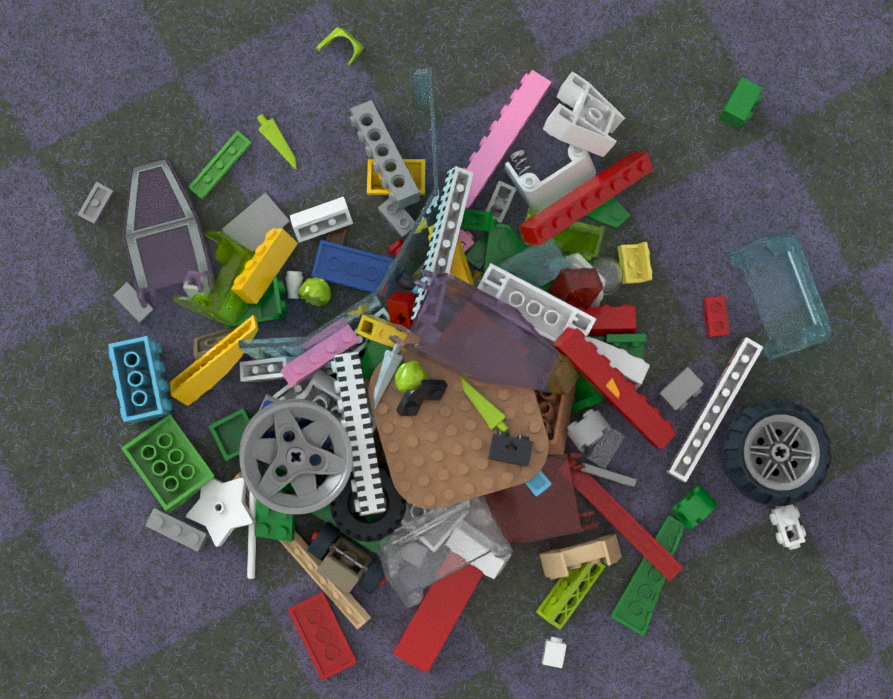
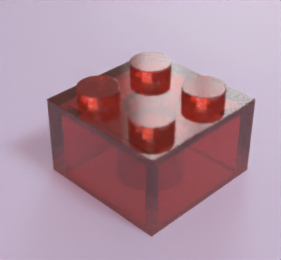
(577, 287)

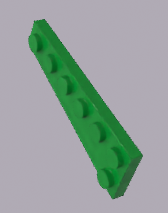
(642, 591)

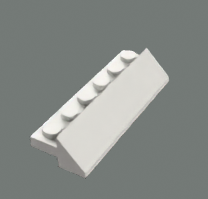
(542, 310)

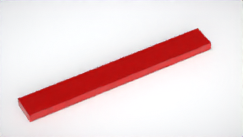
(624, 523)

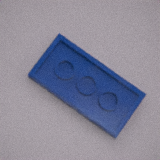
(350, 266)

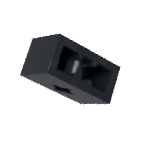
(518, 457)

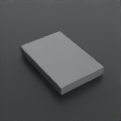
(255, 222)

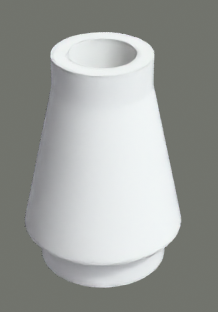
(293, 283)

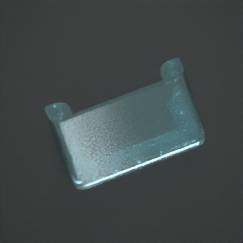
(783, 293)

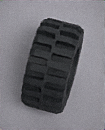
(369, 530)

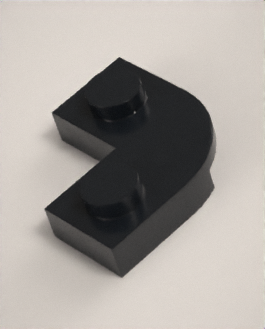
(412, 401)

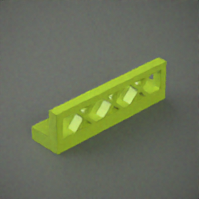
(565, 589)

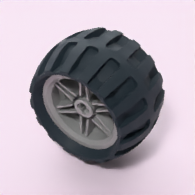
(756, 480)

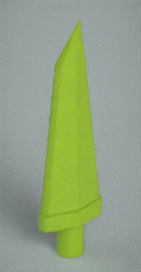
(275, 137)
(487, 410)

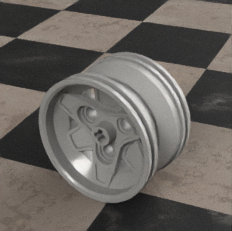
(299, 470)

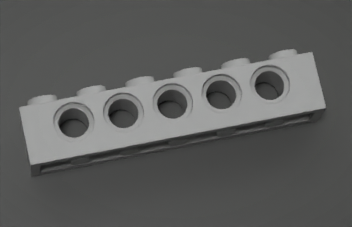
(367, 114)

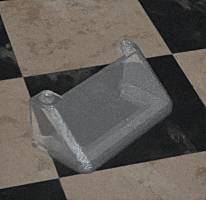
(439, 546)

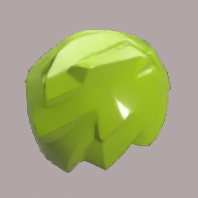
(315, 291)
(410, 376)

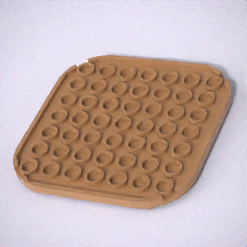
(446, 446)

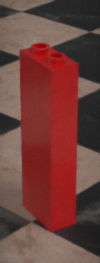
(437, 617)

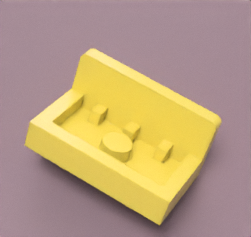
(635, 263)

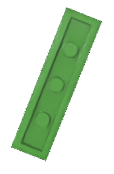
(220, 165)

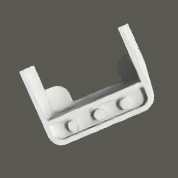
(543, 194)

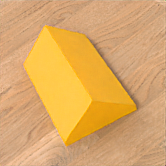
(415, 167)

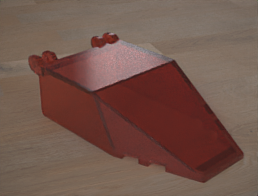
(548, 515)

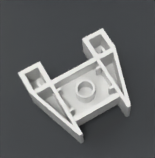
(588, 122)

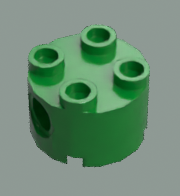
(694, 507)

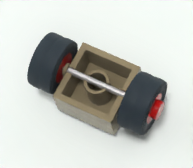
(345, 561)

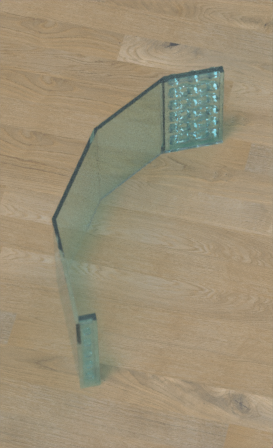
(374, 302)

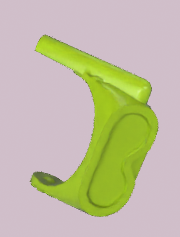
(358, 47)

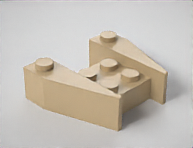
(602, 549)

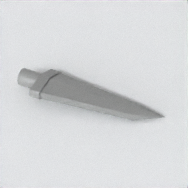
(388, 369)

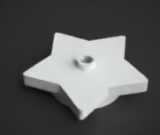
(222, 508)

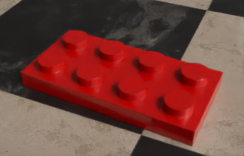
(322, 635)

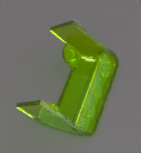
(577, 238)
(222, 303)

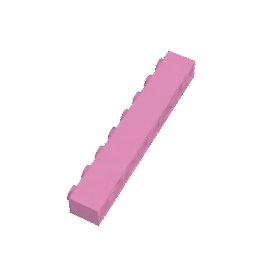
(505, 131)

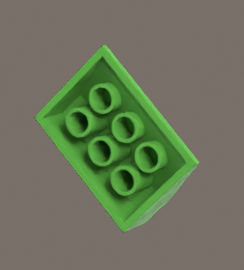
(168, 463)

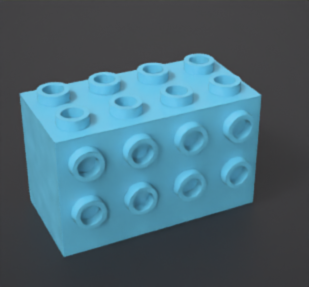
(140, 379)

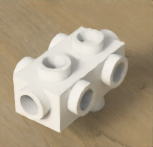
(787, 520)

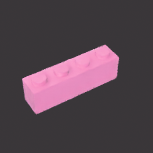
(319, 356)

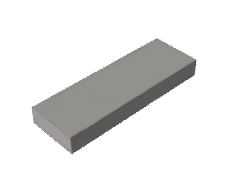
(608, 475)

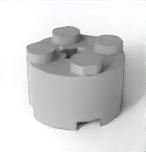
(588, 430)

